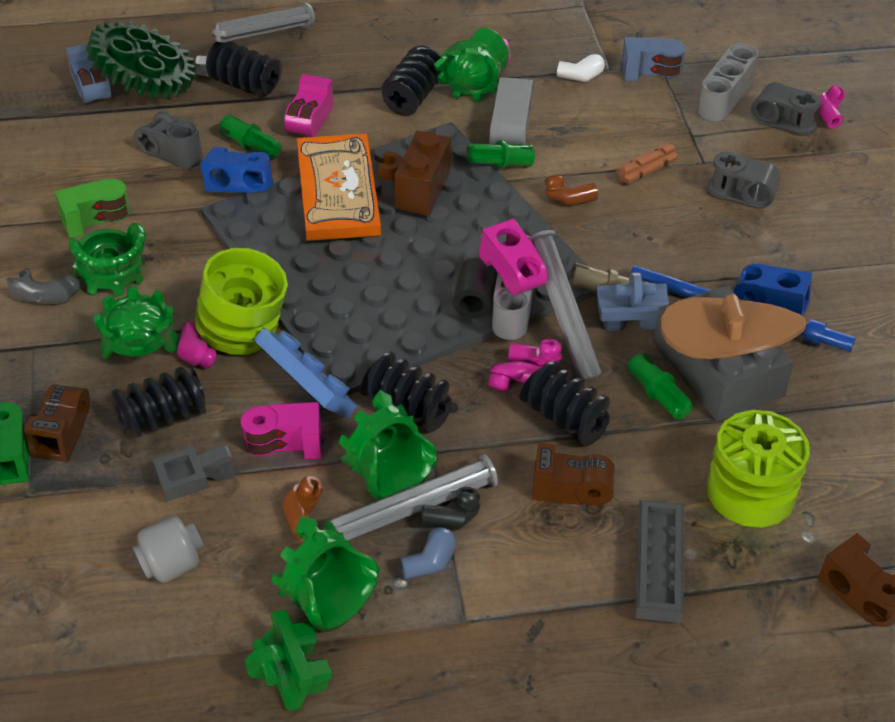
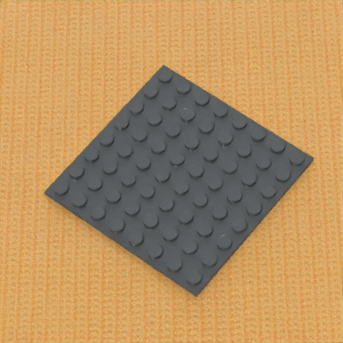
(390, 290)

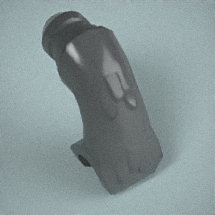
(50, 293)

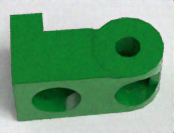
(13, 445)

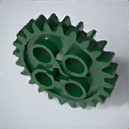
(140, 59)

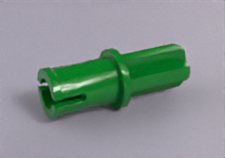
(249, 136)
(501, 154)
(660, 386)

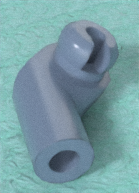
(434, 557)

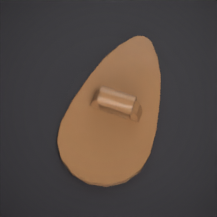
(727, 326)

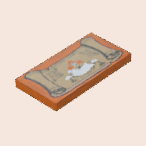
(338, 187)

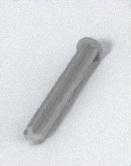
(301, 16)
(566, 307)
(410, 500)

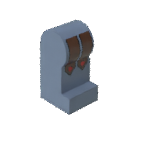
(651, 57)
(86, 78)

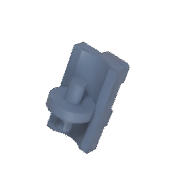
(630, 302)

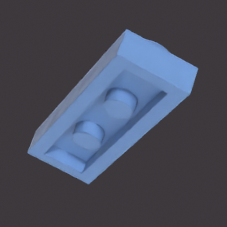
(307, 371)

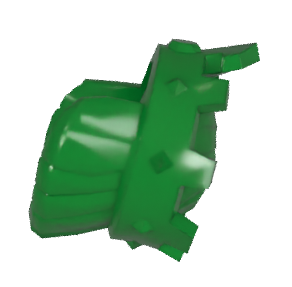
(474, 64)
(109, 258)
(136, 324)
(388, 449)
(326, 576)

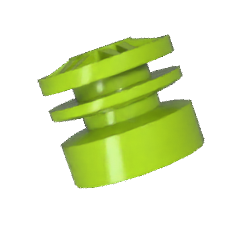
(238, 298)
(757, 468)

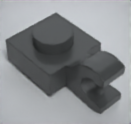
(187, 472)

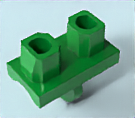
(282, 660)

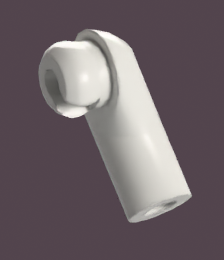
(583, 70)

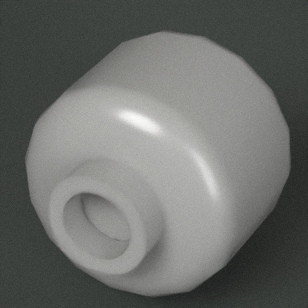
(168, 549)

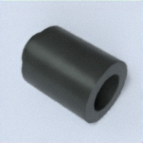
(474, 288)

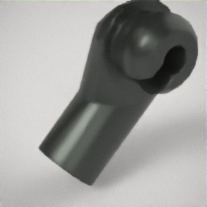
(455, 514)

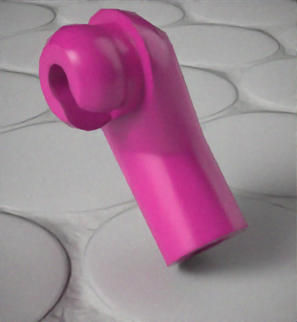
(829, 104)
(193, 349)
(536, 355)
(503, 372)

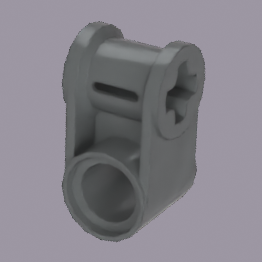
(785, 108)
(171, 140)
(746, 181)

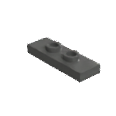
(660, 562)

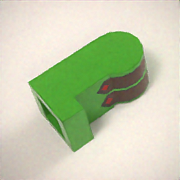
(92, 204)

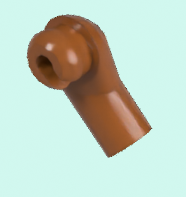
(569, 195)
(301, 501)

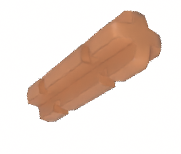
(647, 163)

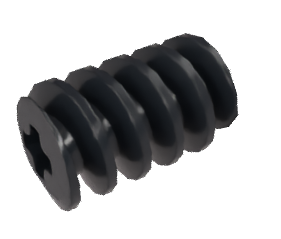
(243, 68)
(411, 80)
(418, 394)
(159, 401)
(567, 402)

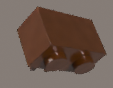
(419, 173)

